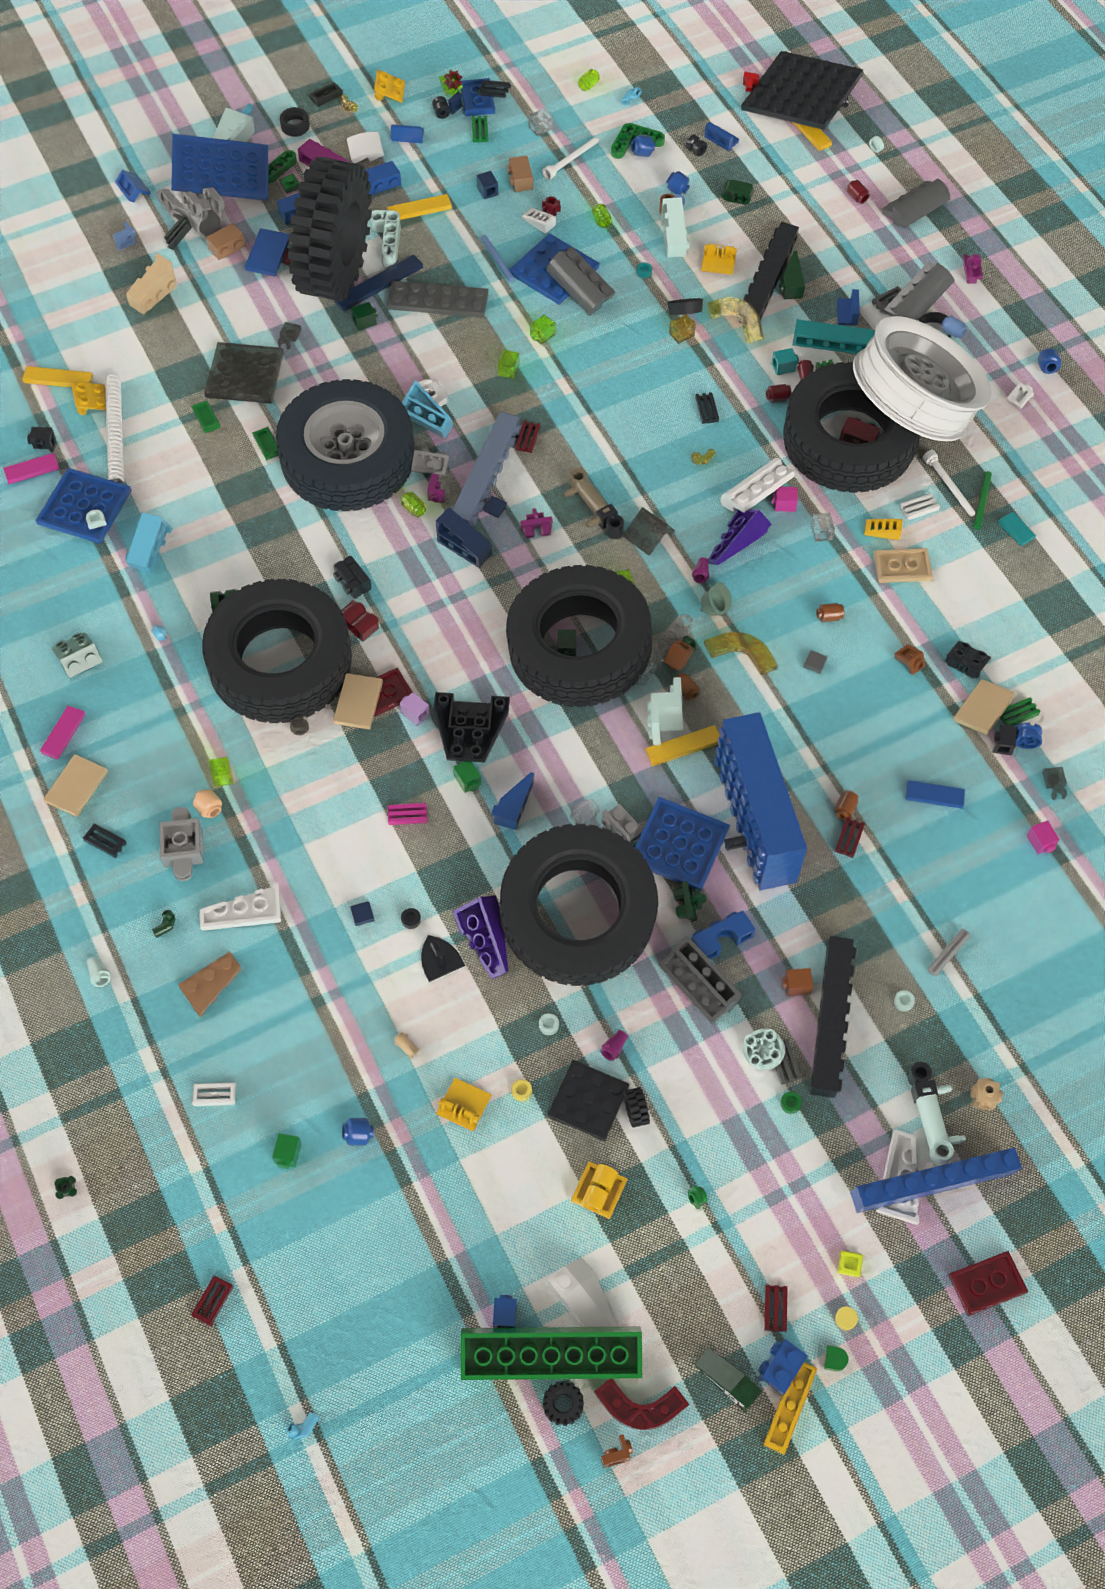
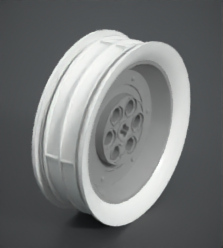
(921, 378)

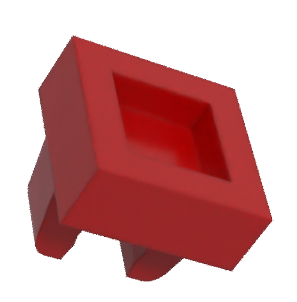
(750, 80)

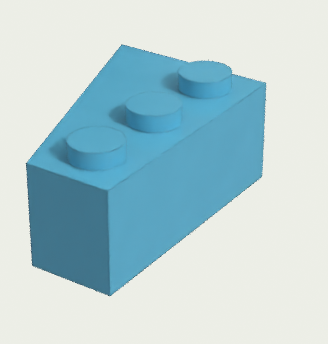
(426, 411)
(147, 542)

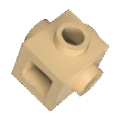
(986, 1094)

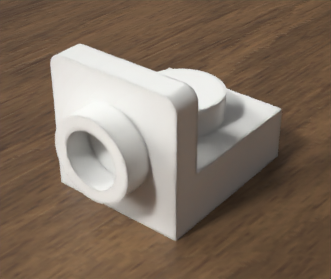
(1020, 395)

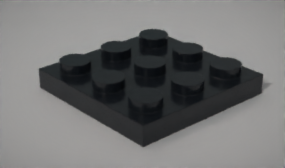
(588, 1100)

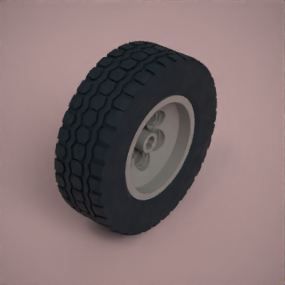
(323, 438)

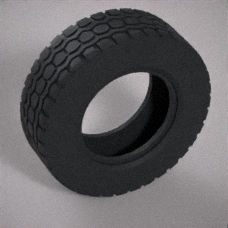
(833, 461)
(269, 607)
(579, 678)
(584, 850)

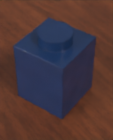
(487, 185)

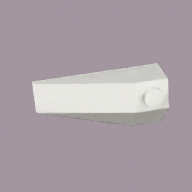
(582, 1295)

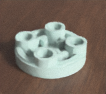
(764, 1049)

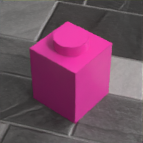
(785, 499)
(1043, 837)

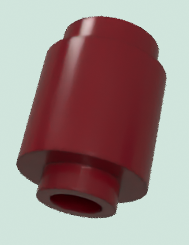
(858, 191)
(778, 393)

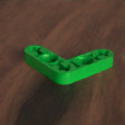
(633, 131)
(286, 159)

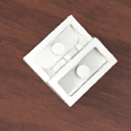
(365, 146)

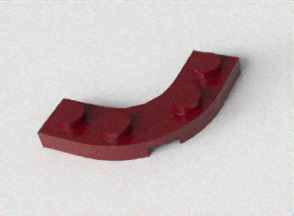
(640, 1416)

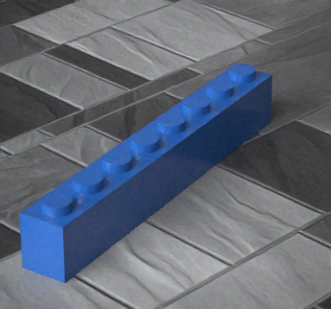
(381, 179)
(935, 1180)

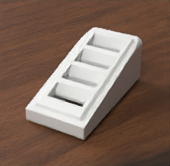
(545, 224)

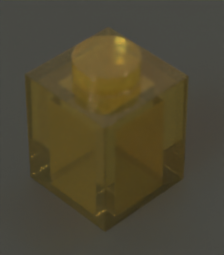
(682, 328)

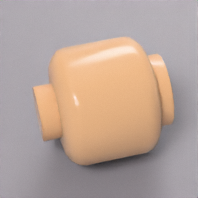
(207, 803)

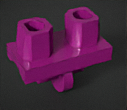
(972, 268)
(536, 521)

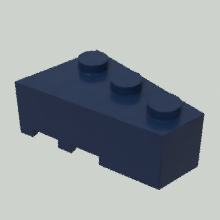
(462, 538)

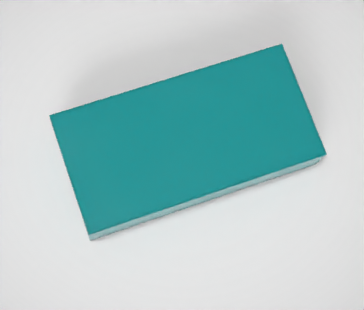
(1017, 529)

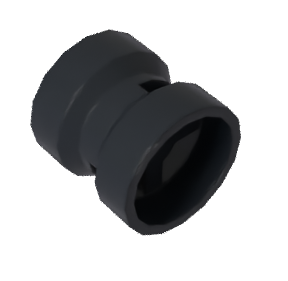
(441, 107)
(696, 145)

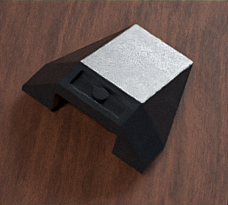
(469, 727)

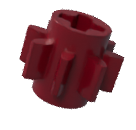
(455, 75)
(551, 206)

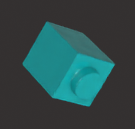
(784, 361)

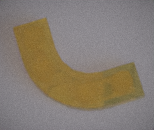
(743, 311)
(742, 643)

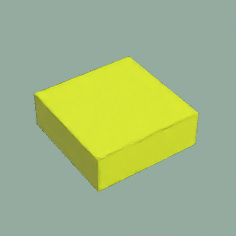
(850, 1263)

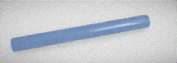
(497, 258)

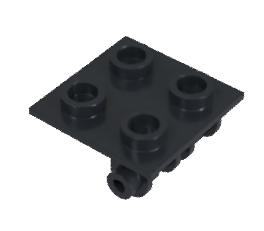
(969, 657)

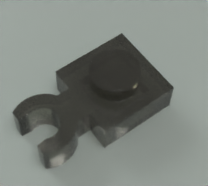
(289, 333)
(1055, 779)

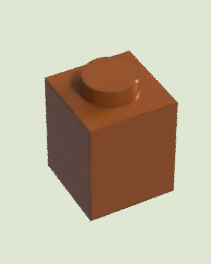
(678, 655)
(798, 982)

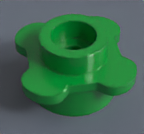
(697, 1196)

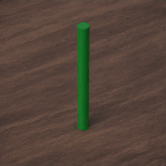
(982, 501)

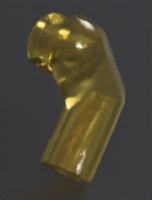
(348, 105)
(703, 459)

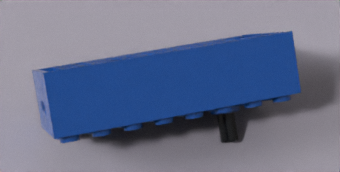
(759, 802)

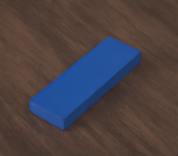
(935, 794)

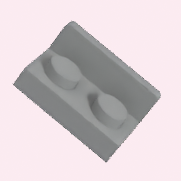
(429, 462)
(622, 823)

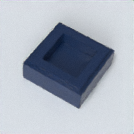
(455, 102)
(495, 506)
(362, 913)

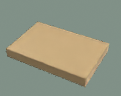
(902, 565)
(358, 701)
(984, 706)
(75, 785)

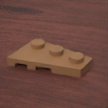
(207, 983)

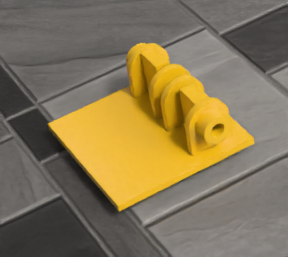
(388, 86)
(719, 260)
(88, 396)
(463, 1104)

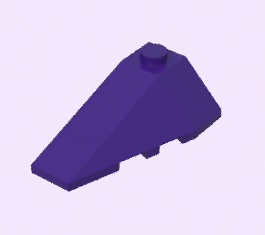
(742, 531)
(483, 928)

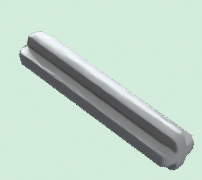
(946, 955)

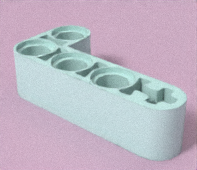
(389, 224)

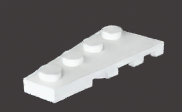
(246, 910)
(901, 1161)

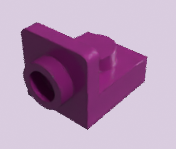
(434, 490)

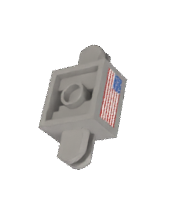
(181, 843)

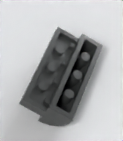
(917, 203)
(580, 280)
(921, 292)
(700, 980)

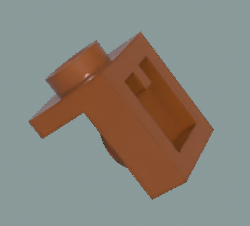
(911, 657)
(614, 1457)

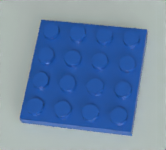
(532, 268)
(75, 497)
(681, 843)

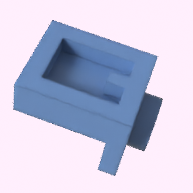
(125, 237)

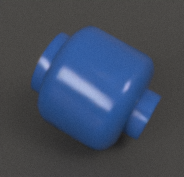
(642, 146)
(678, 183)
(1049, 361)
(357, 1131)

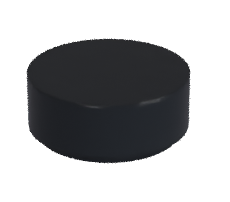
(410, 918)

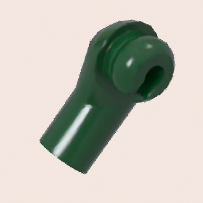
(167, 924)

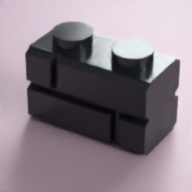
(352, 577)

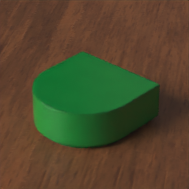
(835, 1359)

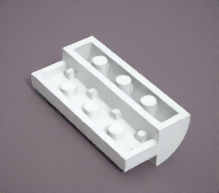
(757, 486)

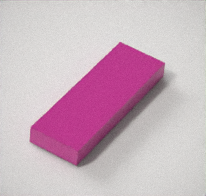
(31, 468)
(62, 732)

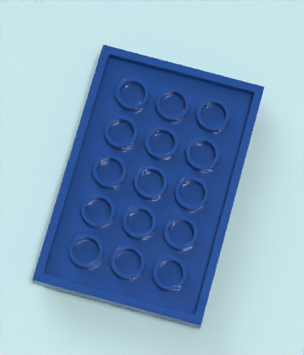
(226, 165)

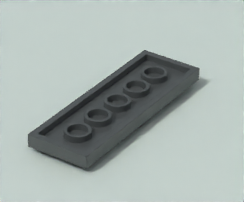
(437, 299)

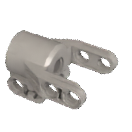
(202, 212)

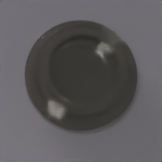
(299, 726)

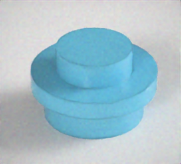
(159, 632)

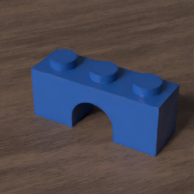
(735, 926)

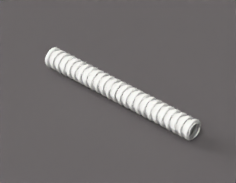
(114, 428)

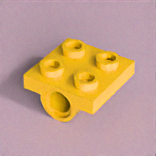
(599, 1189)

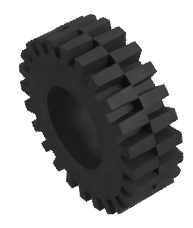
(330, 228)

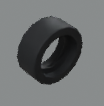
(294, 129)

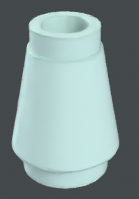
(98, 973)

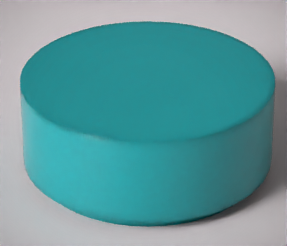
(644, 270)

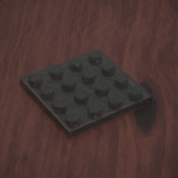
(244, 372)

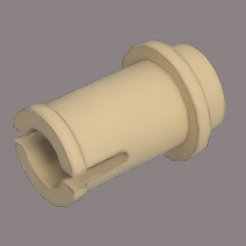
(406, 1044)

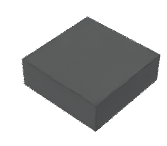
(815, 662)

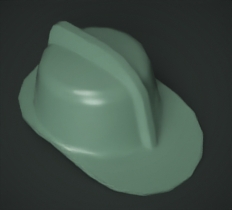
(716, 600)

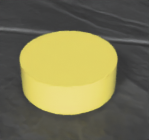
(521, 1090)
(846, 1318)

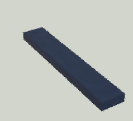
(380, 282)

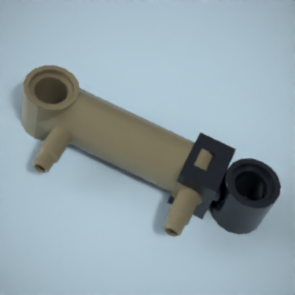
(605, 513)

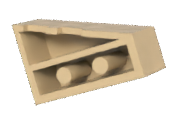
(153, 286)

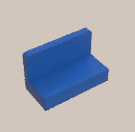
(406, 133)
(720, 136)
(131, 185)
(848, 309)

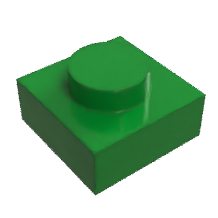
(289, 183)

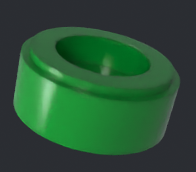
(791, 1102)

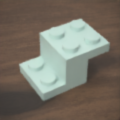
(665, 711)

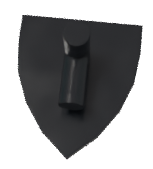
(439, 958)

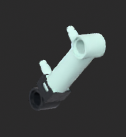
(925, 1095)

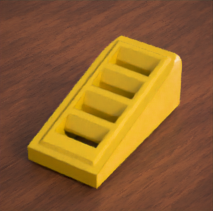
(893, 532)

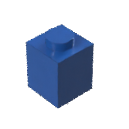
(504, 1312)

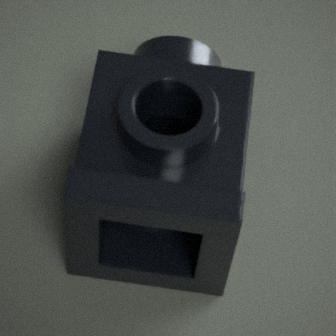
(42, 438)
(1005, 740)

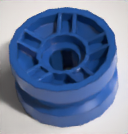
(1028, 736)

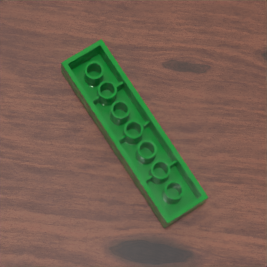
(551, 1353)

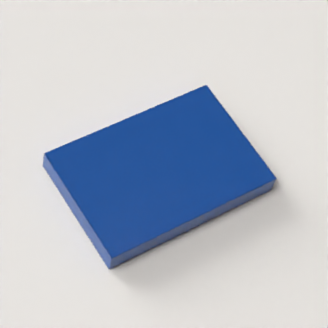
(473, 102)
(267, 252)

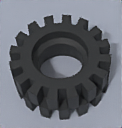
(636, 1107)
(563, 1417)

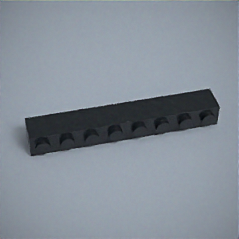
(771, 267)
(832, 1016)

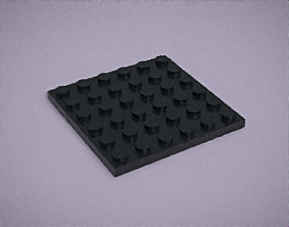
(802, 90)

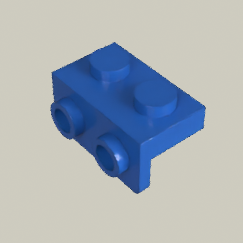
(782, 1365)

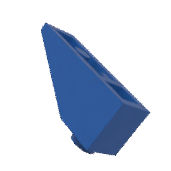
(512, 804)

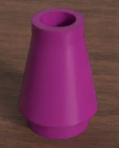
(701, 571)
(612, 1048)

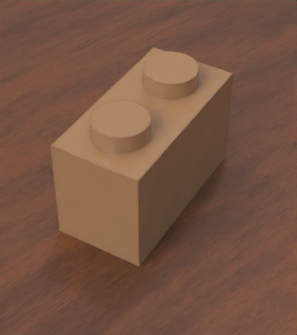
(521, 174)
(225, 241)

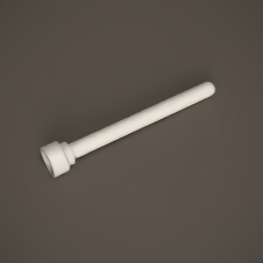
(550, 171)
(932, 459)

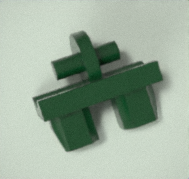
(685, 894)

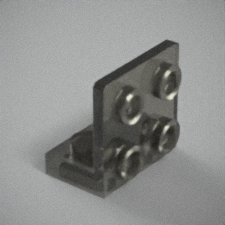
(647, 531)

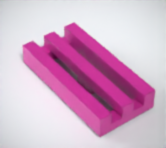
(407, 810)

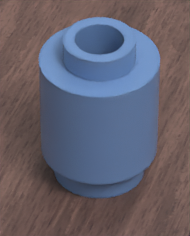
(954, 327)

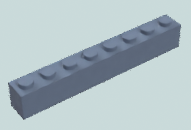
(487, 467)

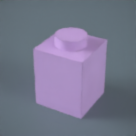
(414, 708)

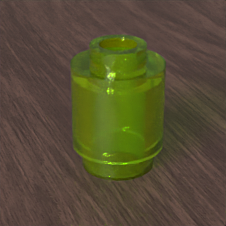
(588, 79)
(601, 215)
(413, 504)

